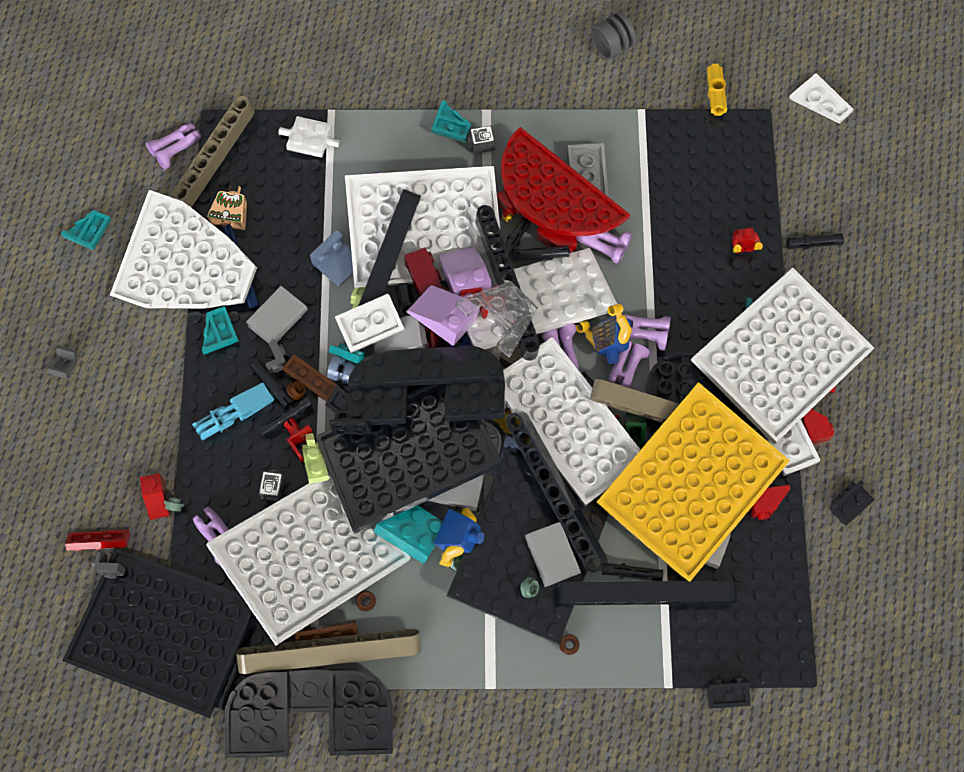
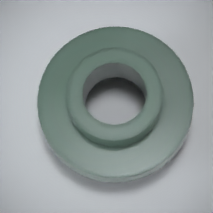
(173, 504)
(529, 587)

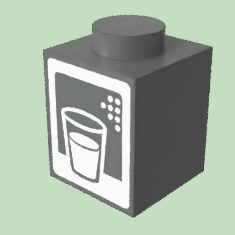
(481, 139)
(271, 485)

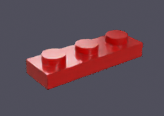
(97, 539)

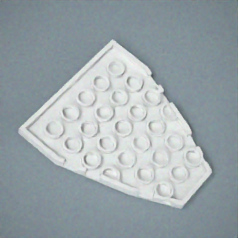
(181, 260)

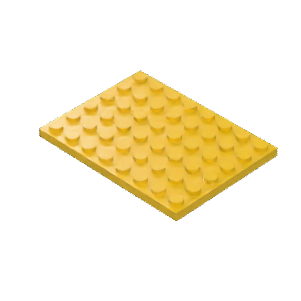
(693, 482)

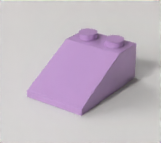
(464, 270)
(440, 314)

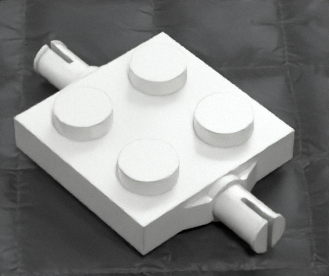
(309, 136)

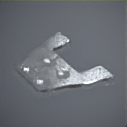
(508, 306)

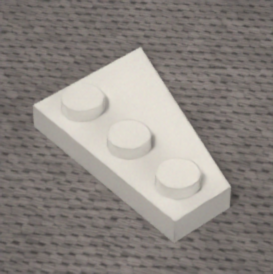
(822, 99)

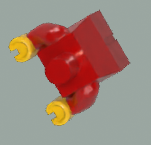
(505, 204)
(746, 240)

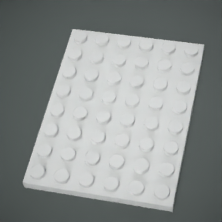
(441, 222)
(782, 355)
(302, 559)

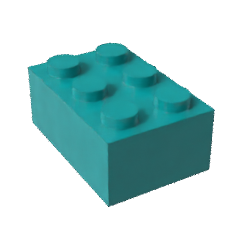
(411, 532)

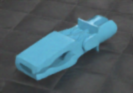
(243, 405)

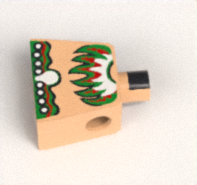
(229, 208)

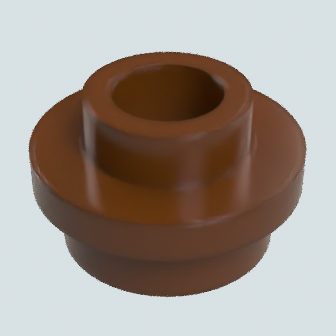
(296, 390)
(366, 594)
(569, 637)

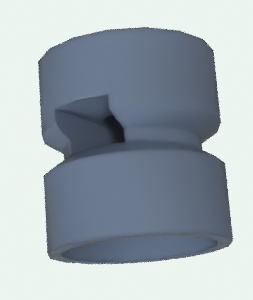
(336, 366)

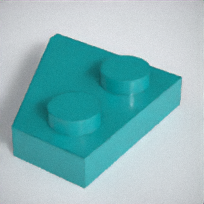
(450, 124)
(88, 230)
(218, 331)
(344, 352)

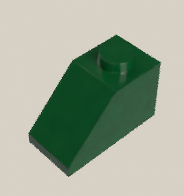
(636, 428)

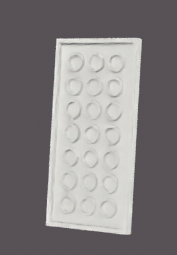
(563, 291)
(577, 432)

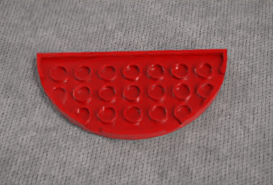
(553, 192)

